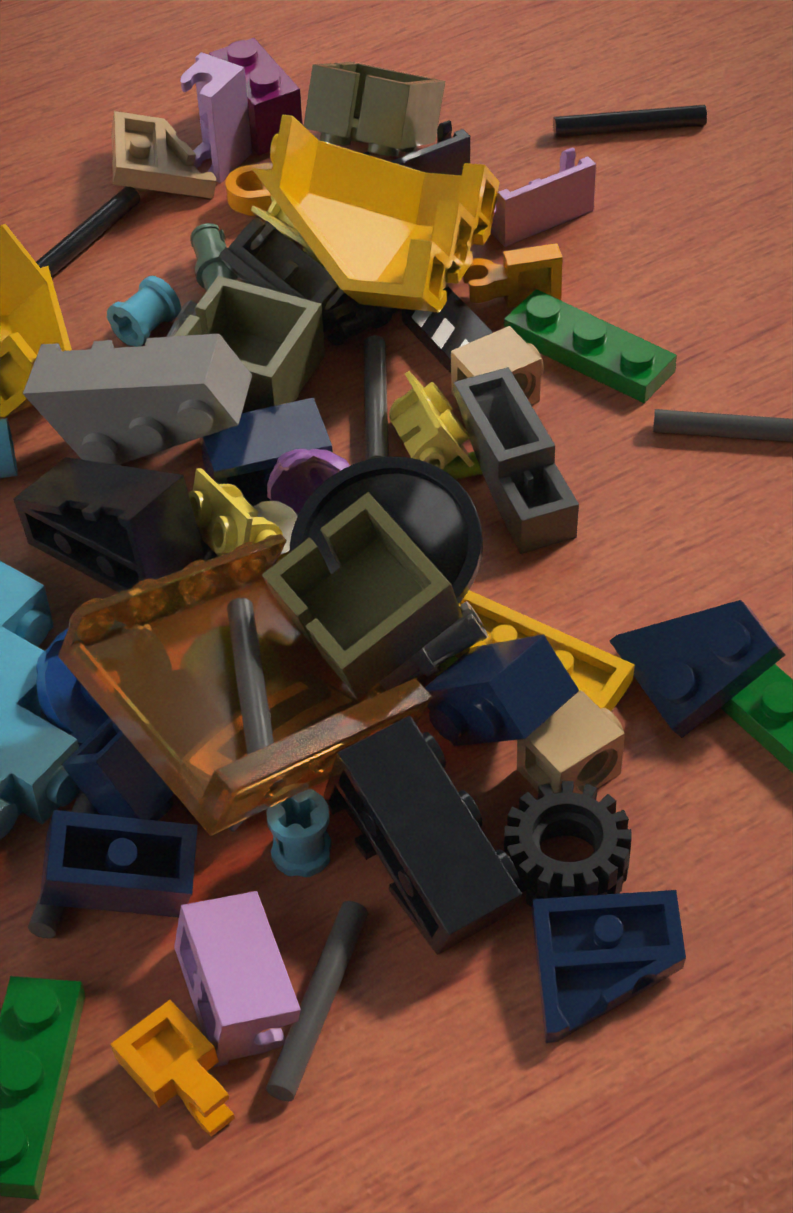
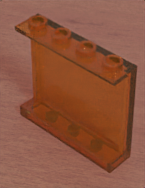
(169, 682)

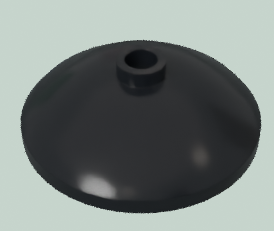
(418, 498)

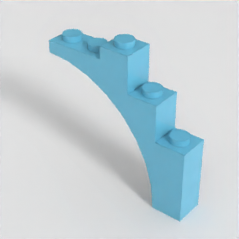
(29, 745)

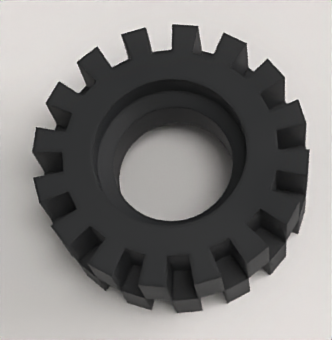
(572, 816)

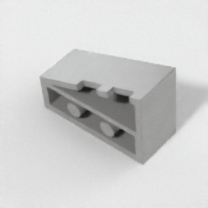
(139, 398)

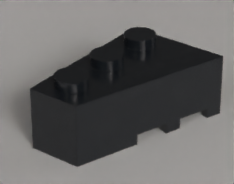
(112, 521)
(423, 834)

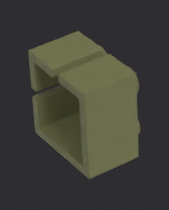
(373, 106)
(268, 331)
(375, 606)

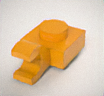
(518, 276)
(173, 1058)

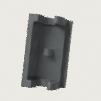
(274, 262)

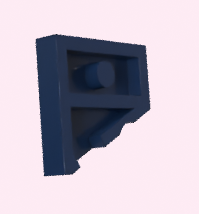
(698, 661)
(602, 953)

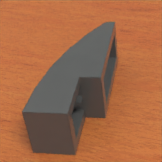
(517, 460)

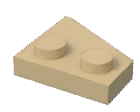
(154, 158)

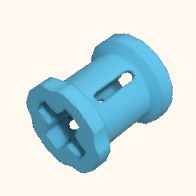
(144, 311)
(300, 834)

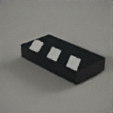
(445, 330)

